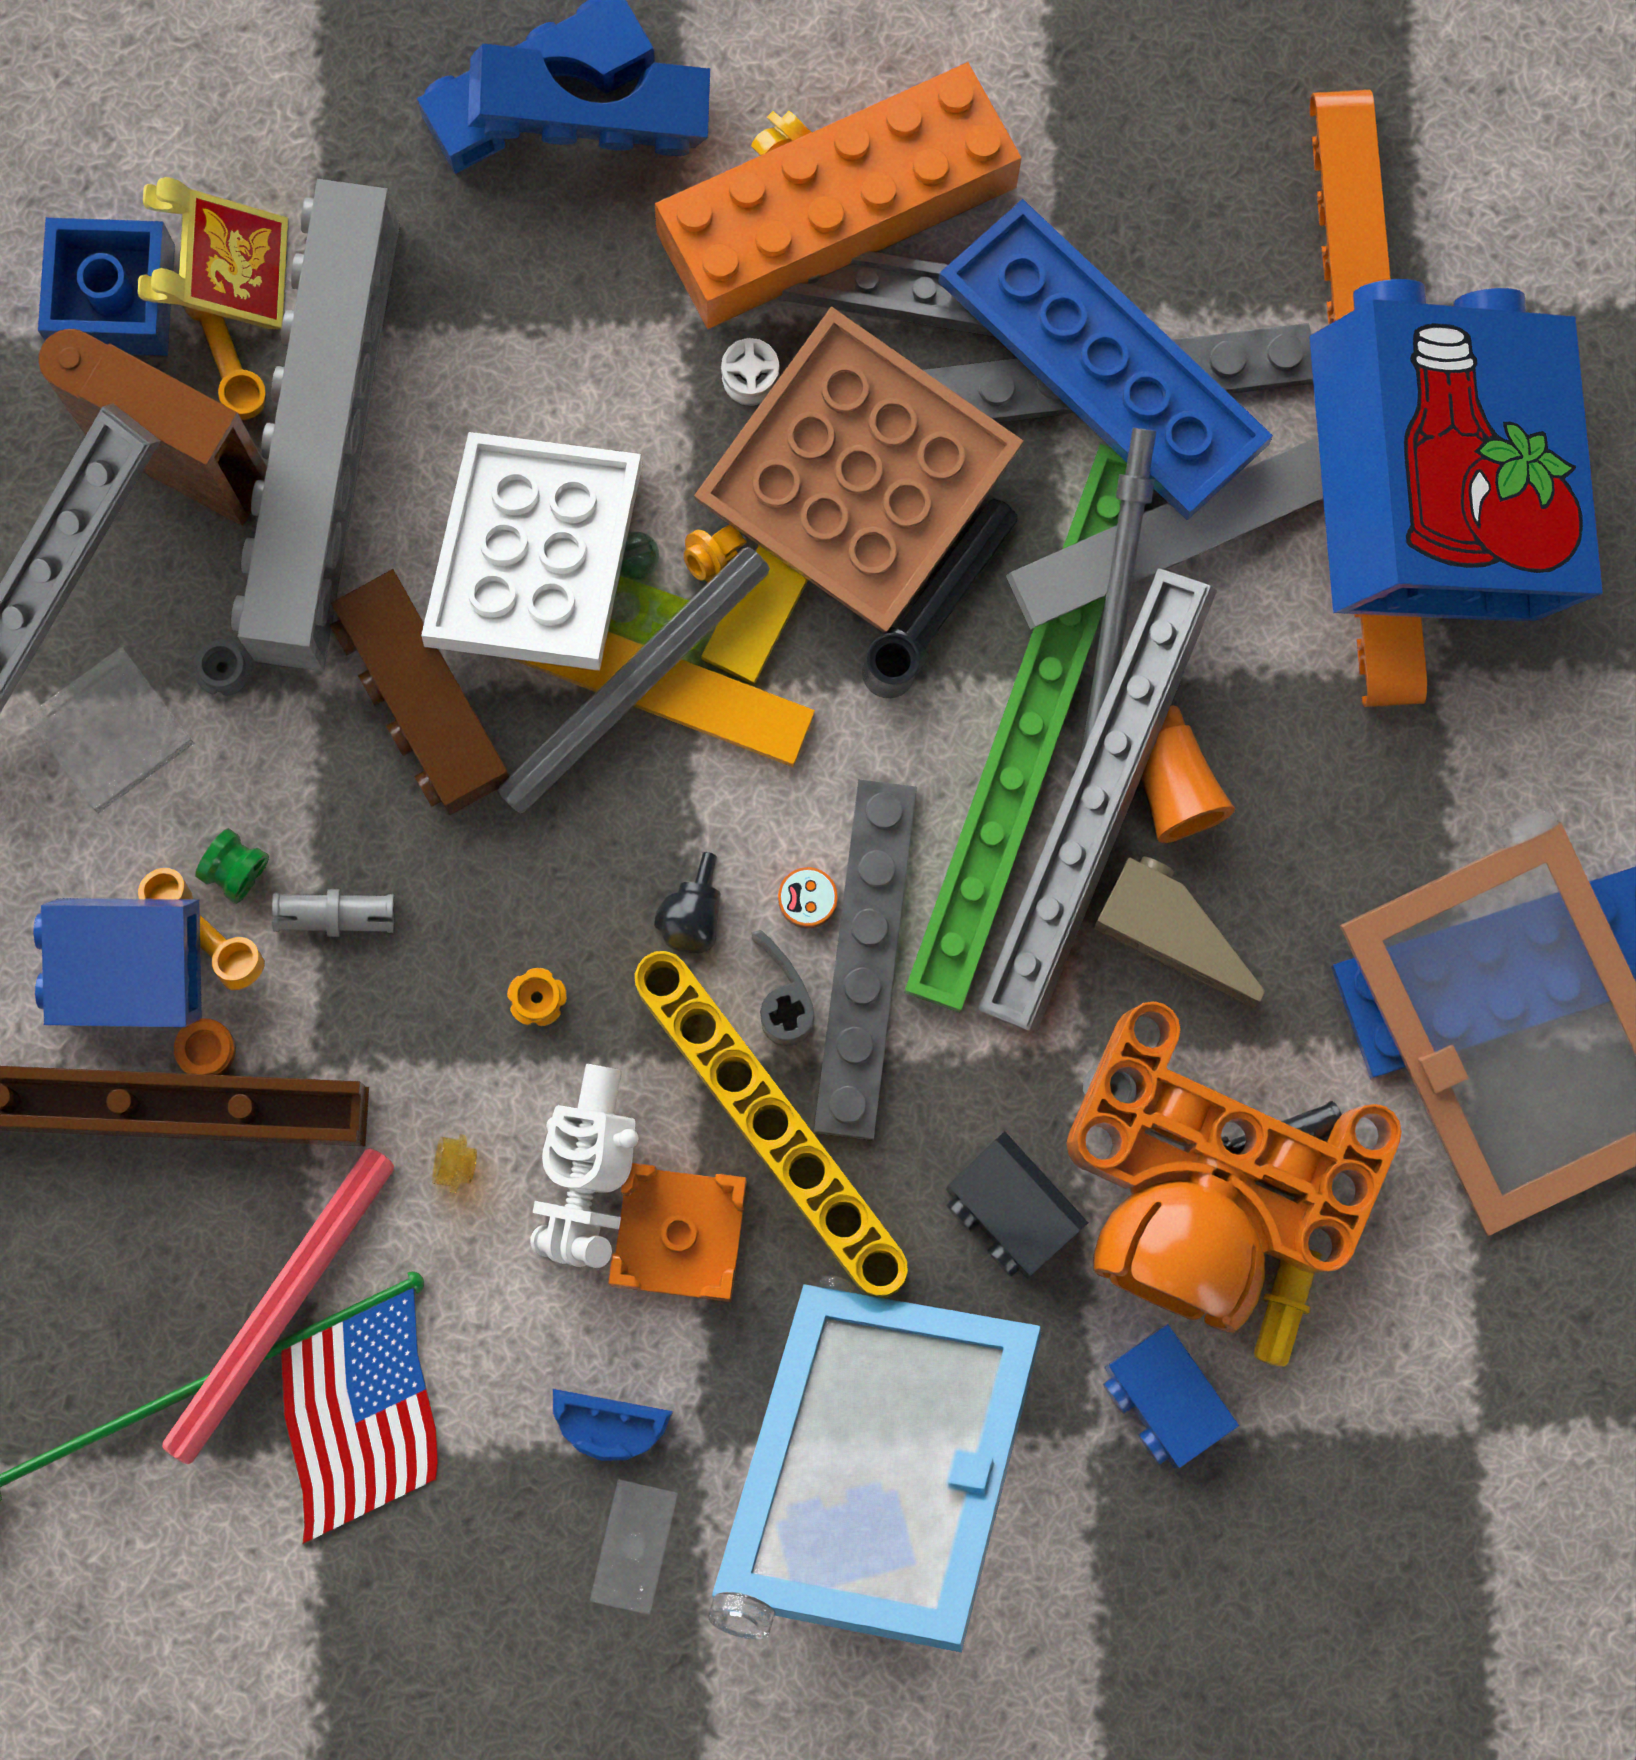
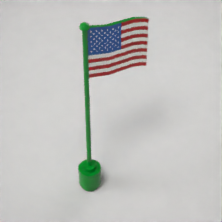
(337, 1390)

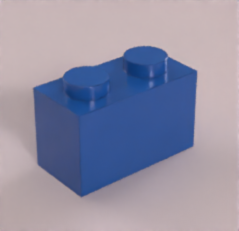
(1169, 1398)

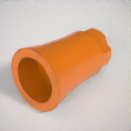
(1181, 784)

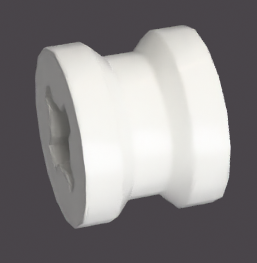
(750, 359)

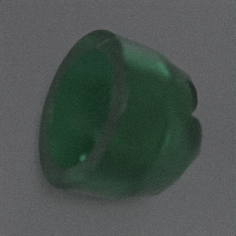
(641, 563)

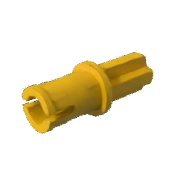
(1283, 1313)

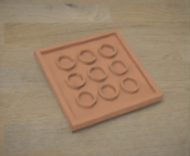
(858, 470)

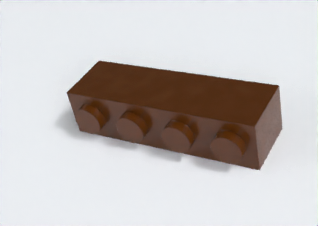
(421, 693)

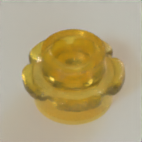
(453, 1163)

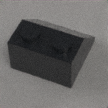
(1014, 1207)

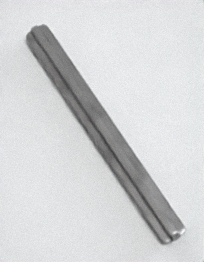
(634, 679)

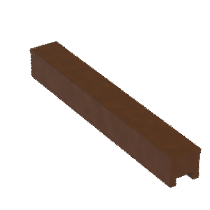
(183, 1106)

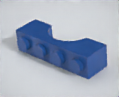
(595, 45)
(517, 94)

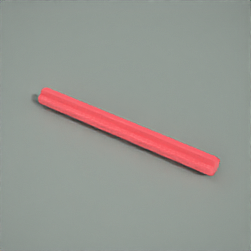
(278, 1306)

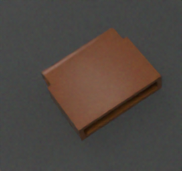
(201, 443)

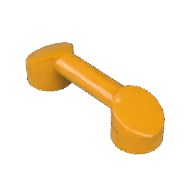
(240, 395)
(233, 960)

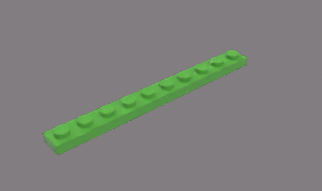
(1013, 771)

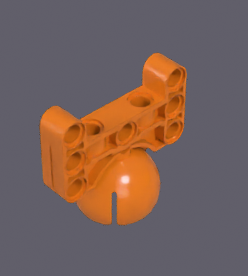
(1203, 1238)

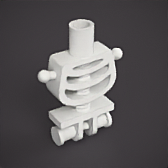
(588, 1154)

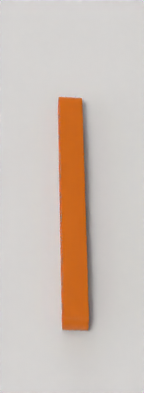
(1355, 256)

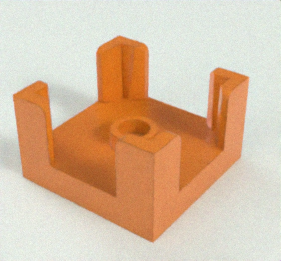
(679, 1233)

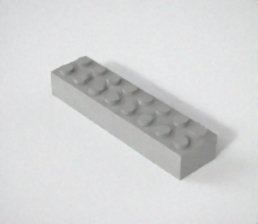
(317, 425)

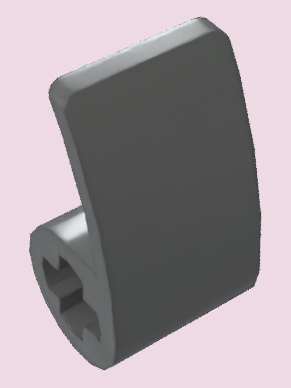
(793, 993)

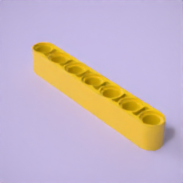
(763, 1095)

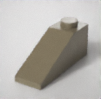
(1169, 925)

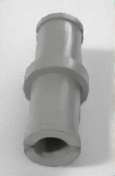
(333, 913)

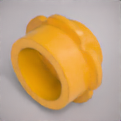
(525, 986)

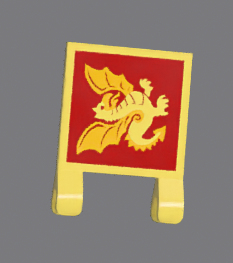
(227, 257)

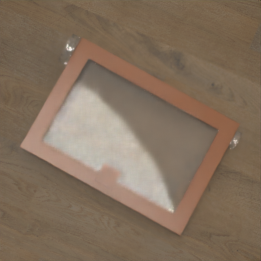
(1511, 1020)

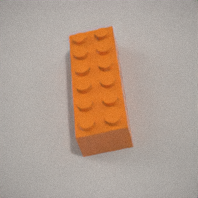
(837, 194)

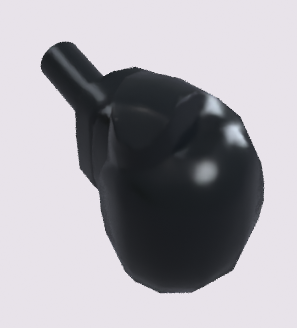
(691, 915)

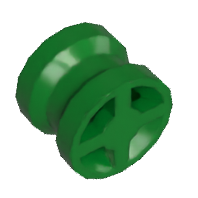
(231, 865)

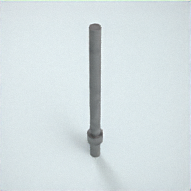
(1134, 491)

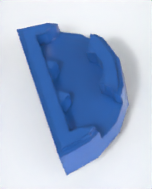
(608, 1427)

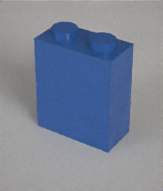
(119, 962)

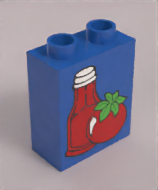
(1454, 457)

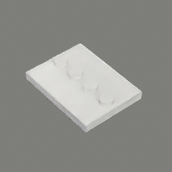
(532, 551)

